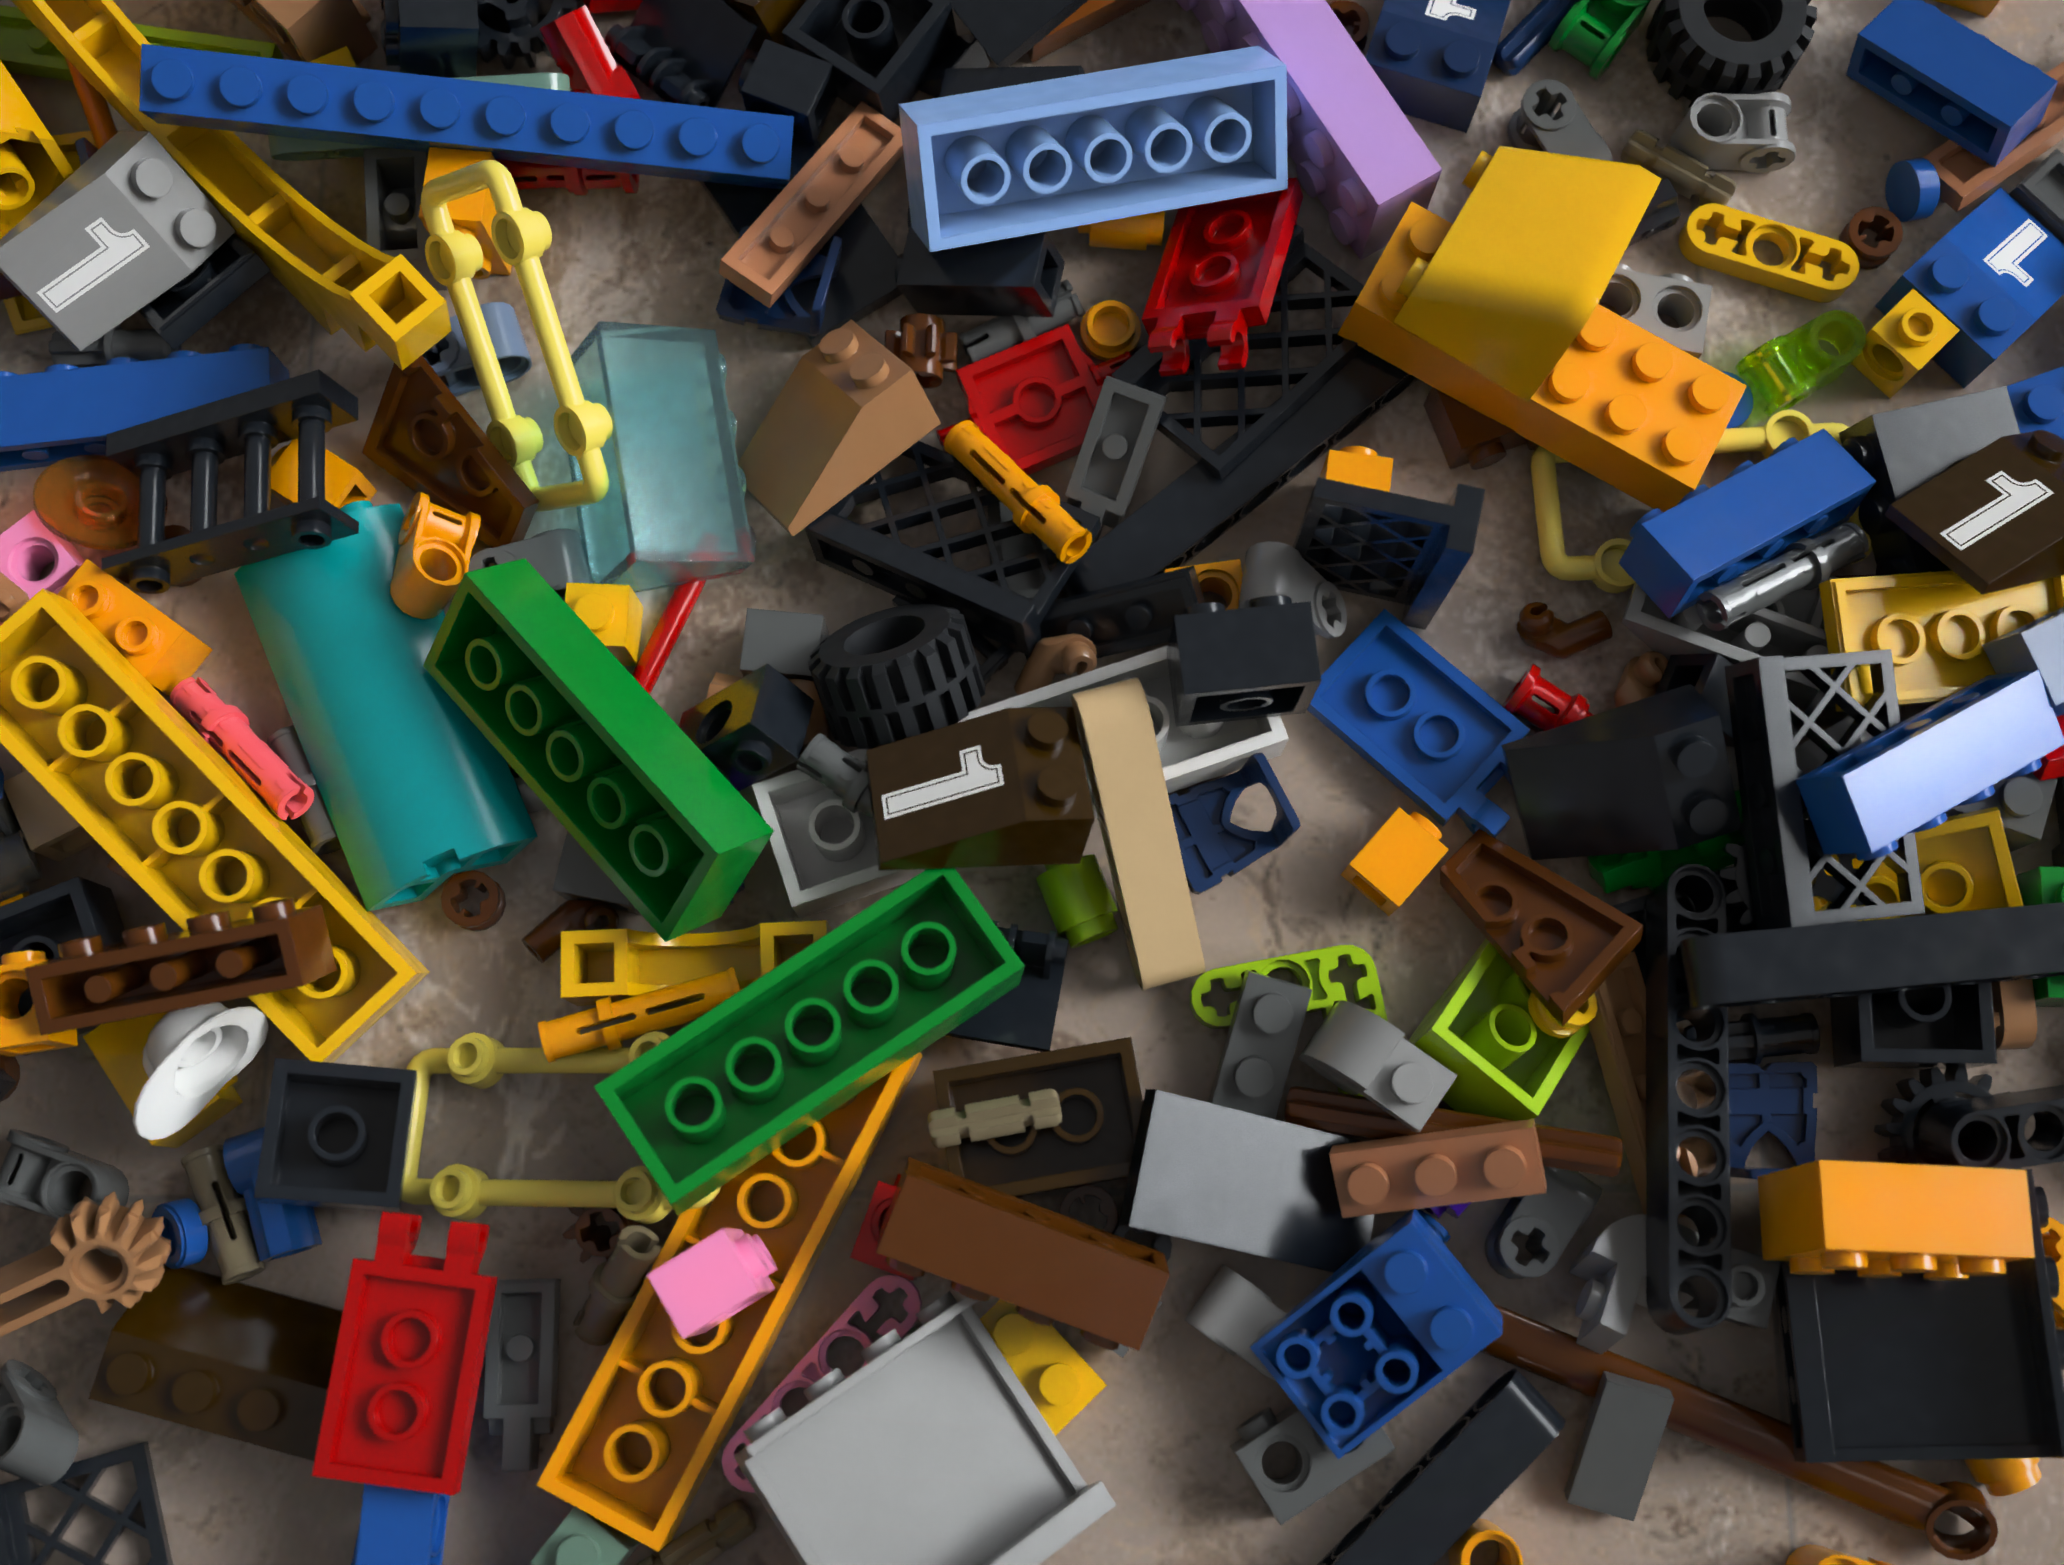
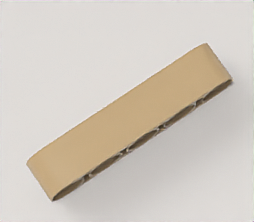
(1138, 832)

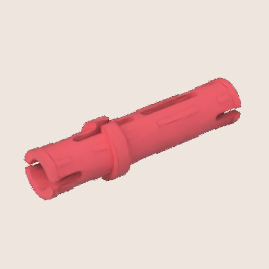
(229, 734)

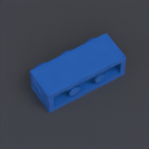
(1951, 78)

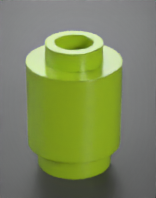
(1079, 900)

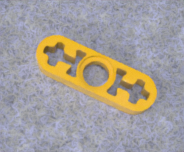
(1791, 240)

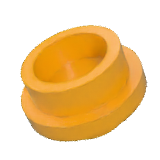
(1110, 330)

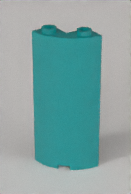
(388, 747)

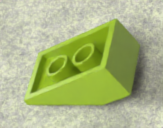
(1491, 1042)

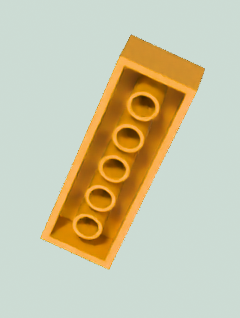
(1610, 405)

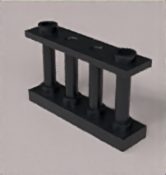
(201, 441)

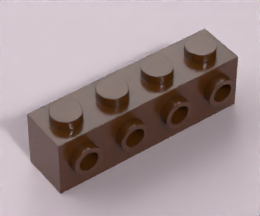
(181, 969)
(1022, 1256)

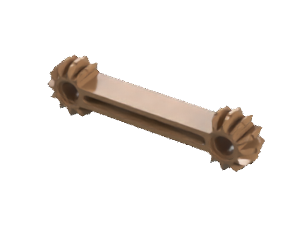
(78, 1270)

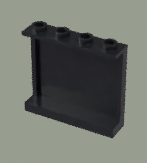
(1925, 1362)

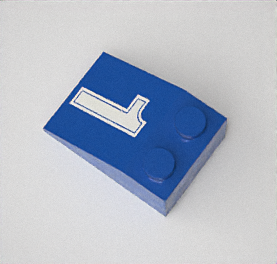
(1989, 280)

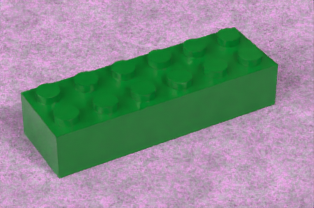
(596, 748)
(810, 1035)

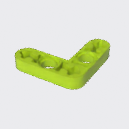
(1312, 971)

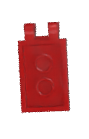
(1219, 276)
(408, 1361)

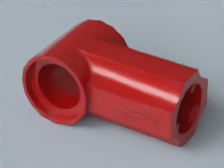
(585, 56)

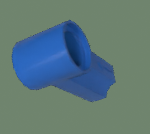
(276, 1227)

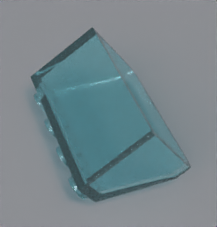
(670, 461)

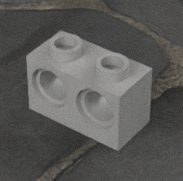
(1644, 296)

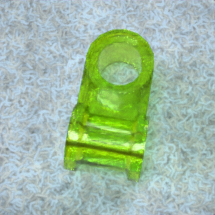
(1796, 365)

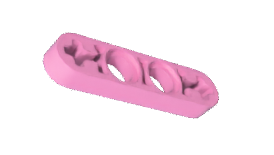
(815, 1362)

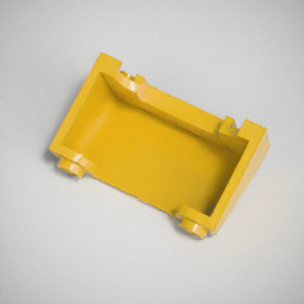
(1525, 261)

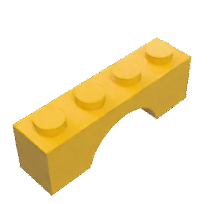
(637, 962)

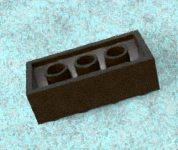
(224, 1360)

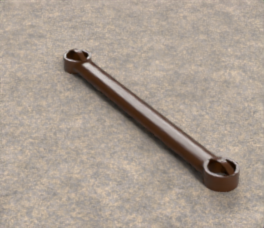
(1757, 1438)

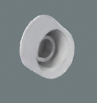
(190, 1060)

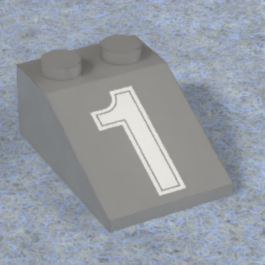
(111, 238)

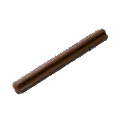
(1360, 1117)

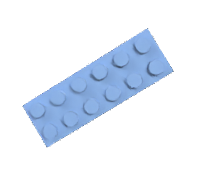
(1095, 147)

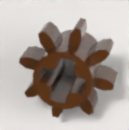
(924, 347)
(596, 1239)

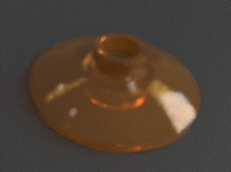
(89, 502)

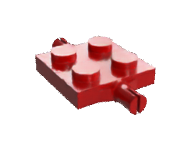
(1035, 398)

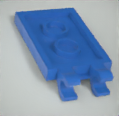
(1419, 723)

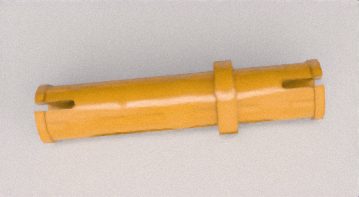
(1033, 506)
(563, 1037)

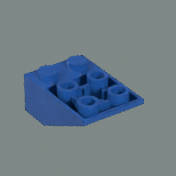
(1378, 1333)

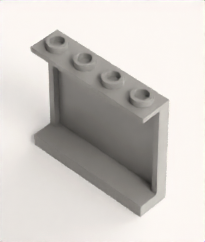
(921, 1458)

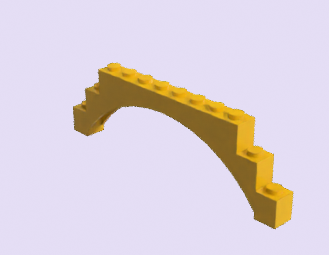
(315, 259)

